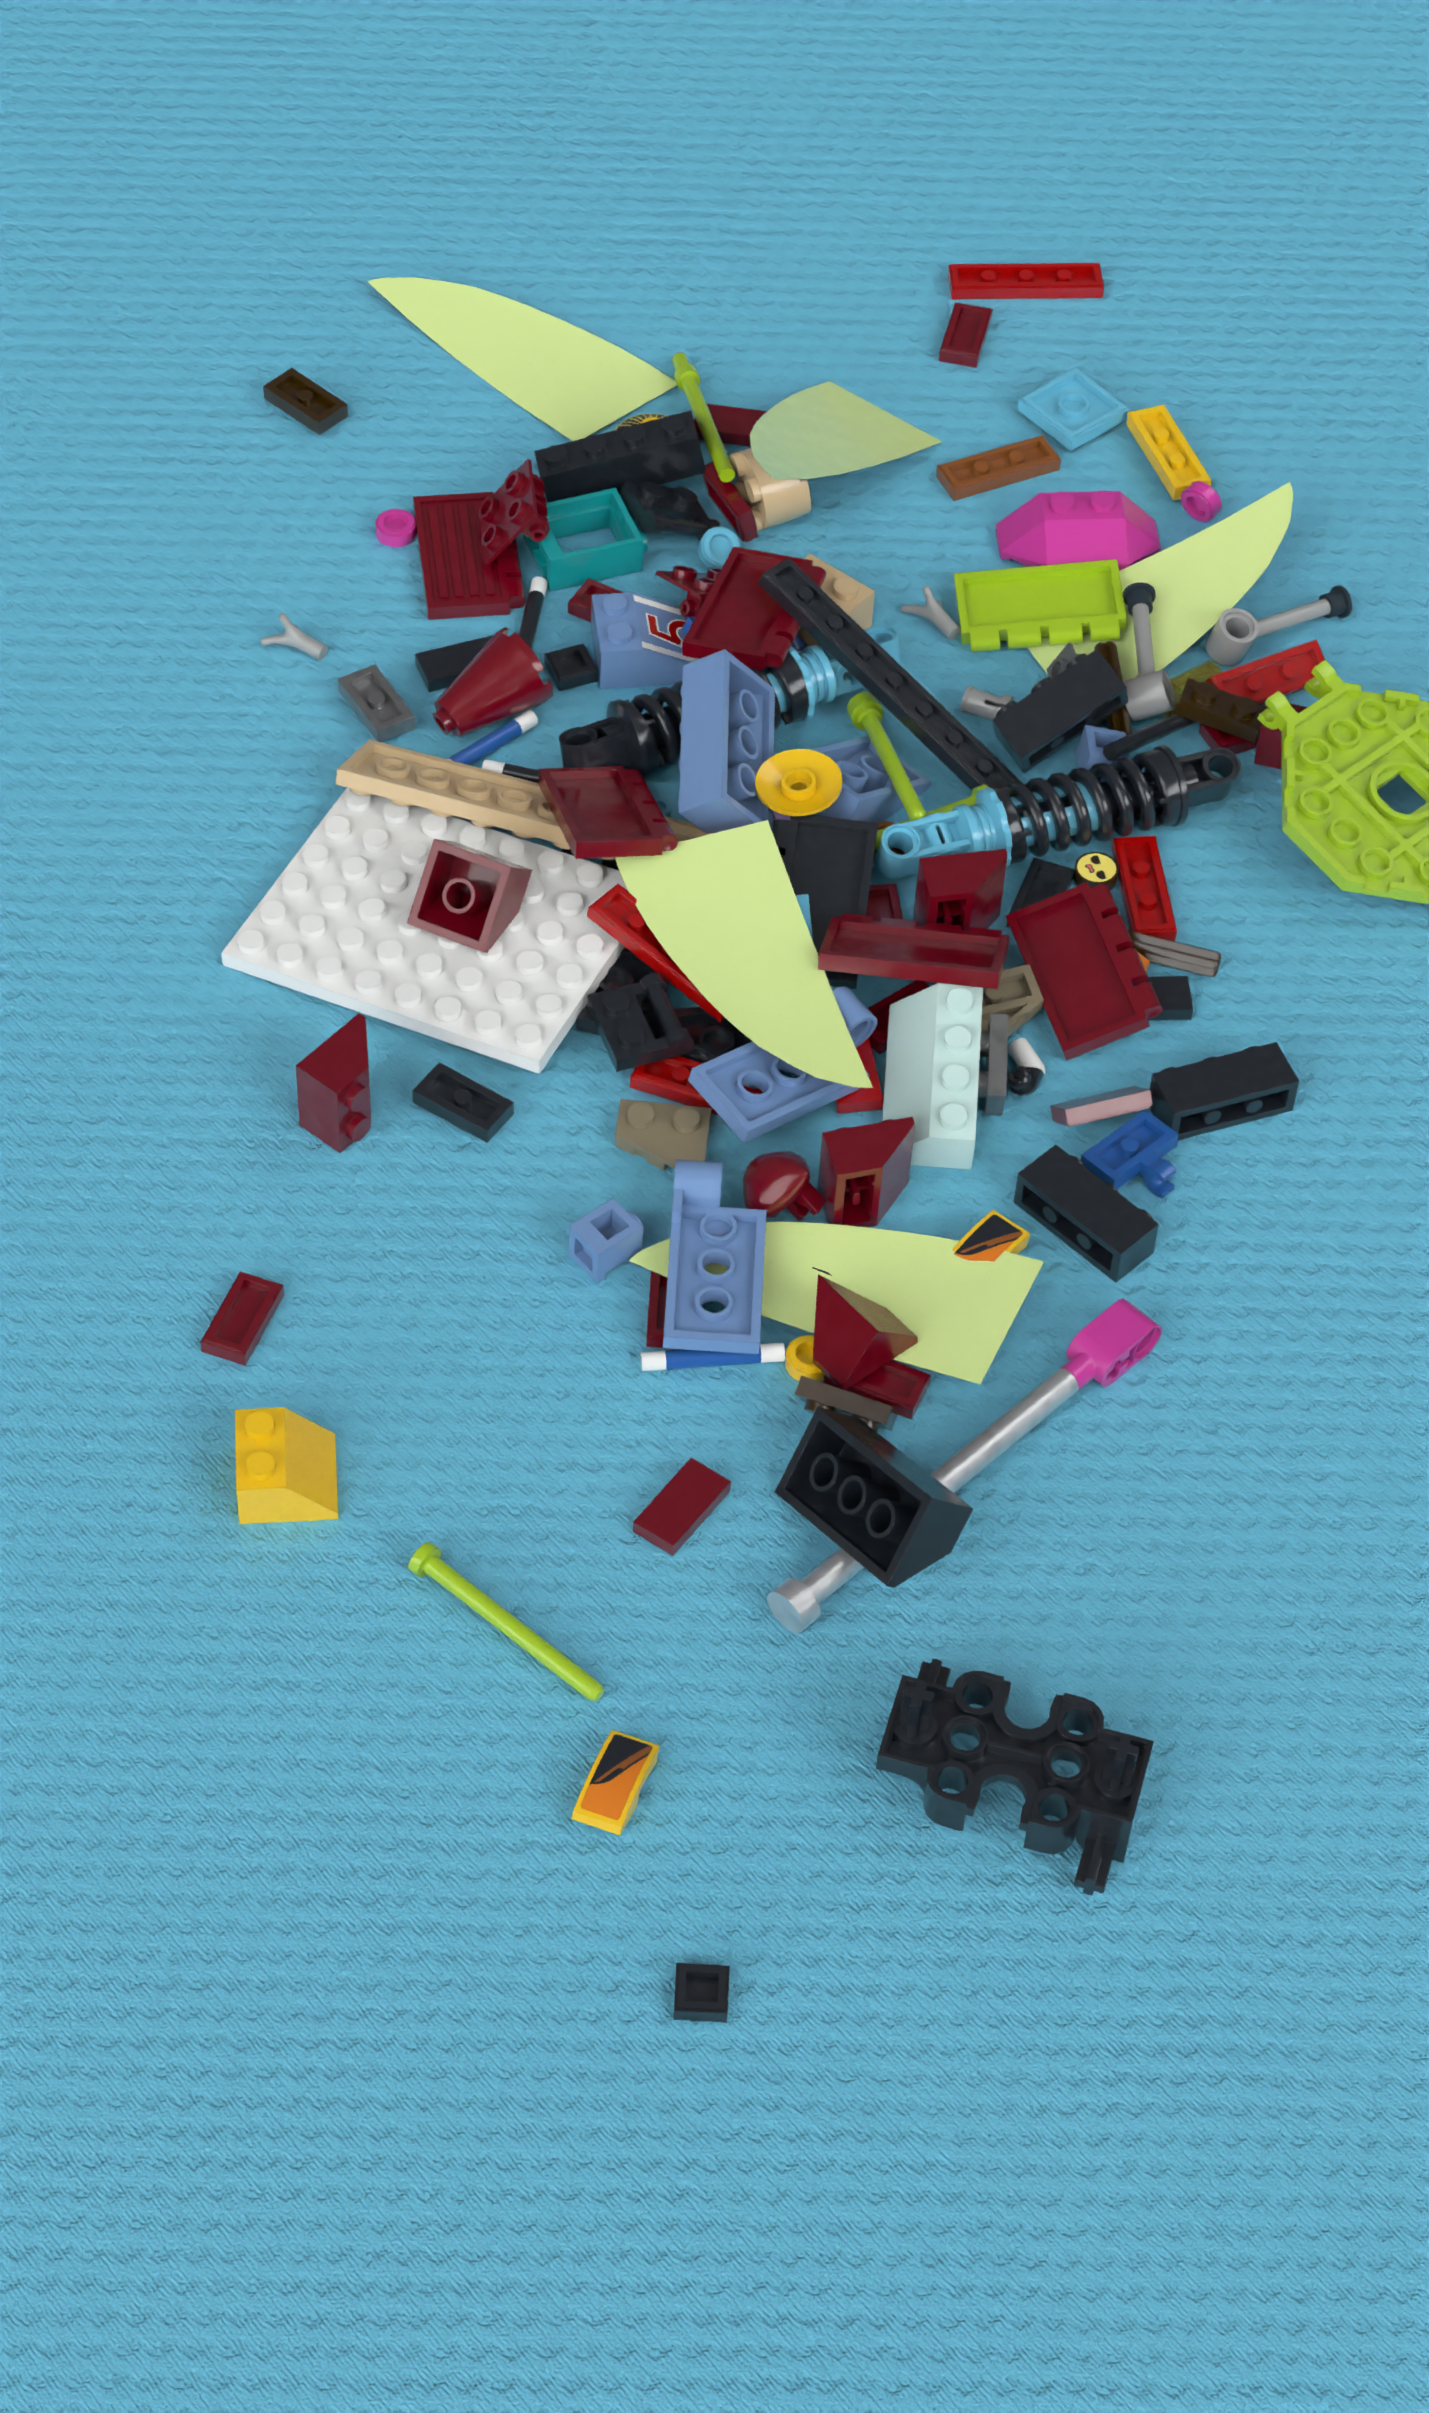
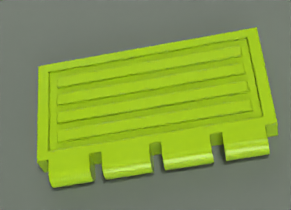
(1040, 603)

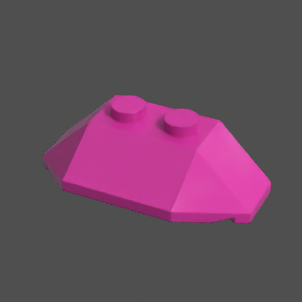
(1077, 529)

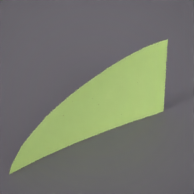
(528, 355)
(830, 434)
(1195, 582)
(742, 941)
(948, 1302)

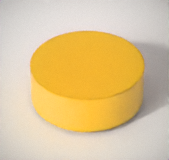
(800, 1359)

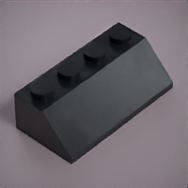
(642, 452)
(871, 1498)

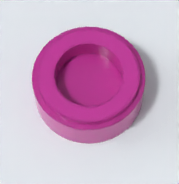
(1201, 501)
(395, 528)

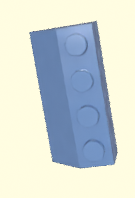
(724, 742)

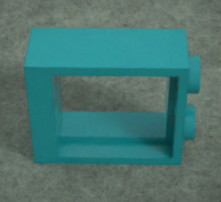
(599, 562)

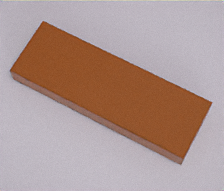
(998, 467)

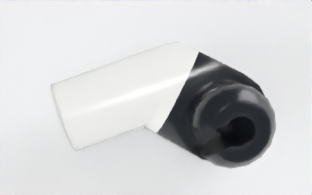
(1029, 1068)

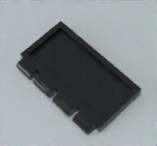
(833, 866)

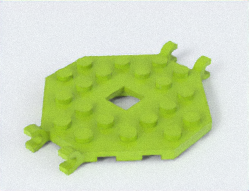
(1330, 780)

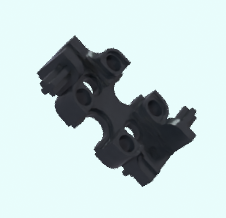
(1092, 1805)

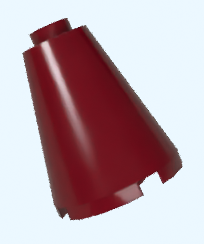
(493, 686)

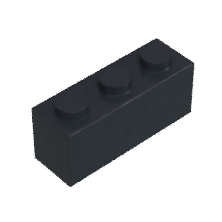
(1059, 709)
(1224, 1091)
(1086, 1213)

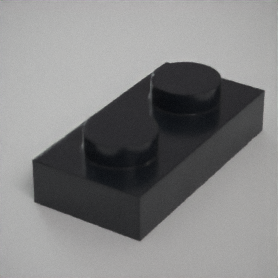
(463, 1102)

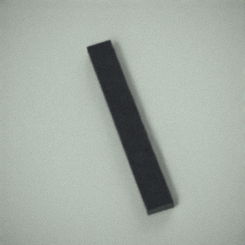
(884, 677)

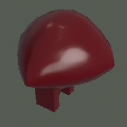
(780, 1182)

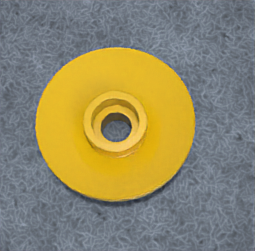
(798, 782)

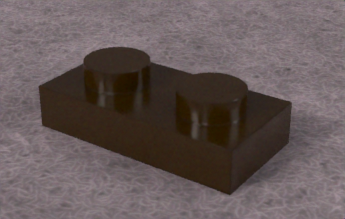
(305, 401)
(1220, 710)
(832, 1398)

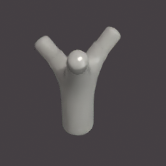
(934, 612)
(296, 638)

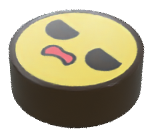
(1096, 869)

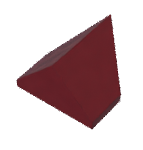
(854, 1334)

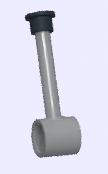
(1239, 629)
(1151, 689)

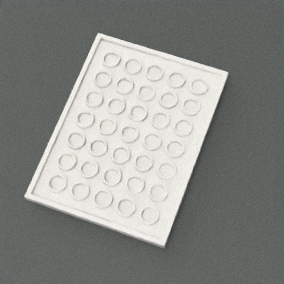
(343, 934)

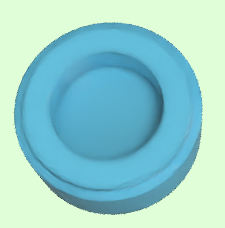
(716, 546)

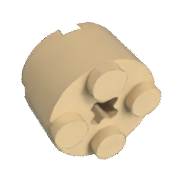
(768, 498)

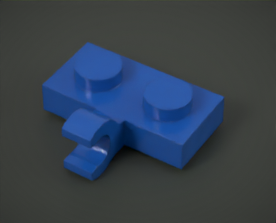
(1134, 1151)

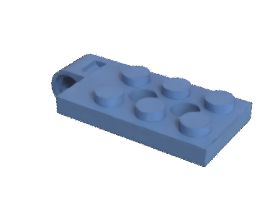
(782, 1098)
(708, 1235)

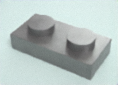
(376, 703)
(994, 1080)

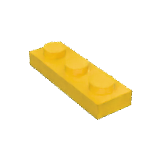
(1166, 449)

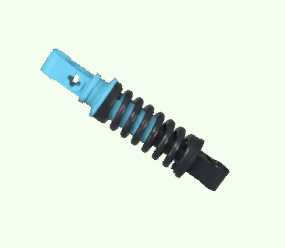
(655, 737)
(1065, 809)

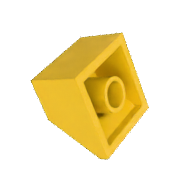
(284, 1467)

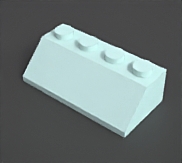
(936, 1071)

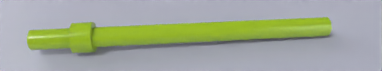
(688, 382)

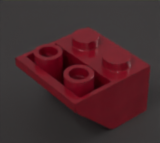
(960, 889)
(864, 1170)

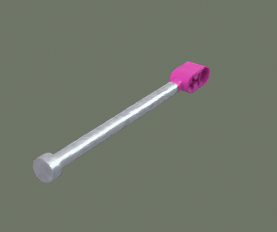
(1098, 1352)

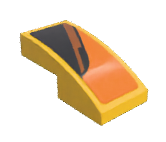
(991, 1238)
(615, 1782)

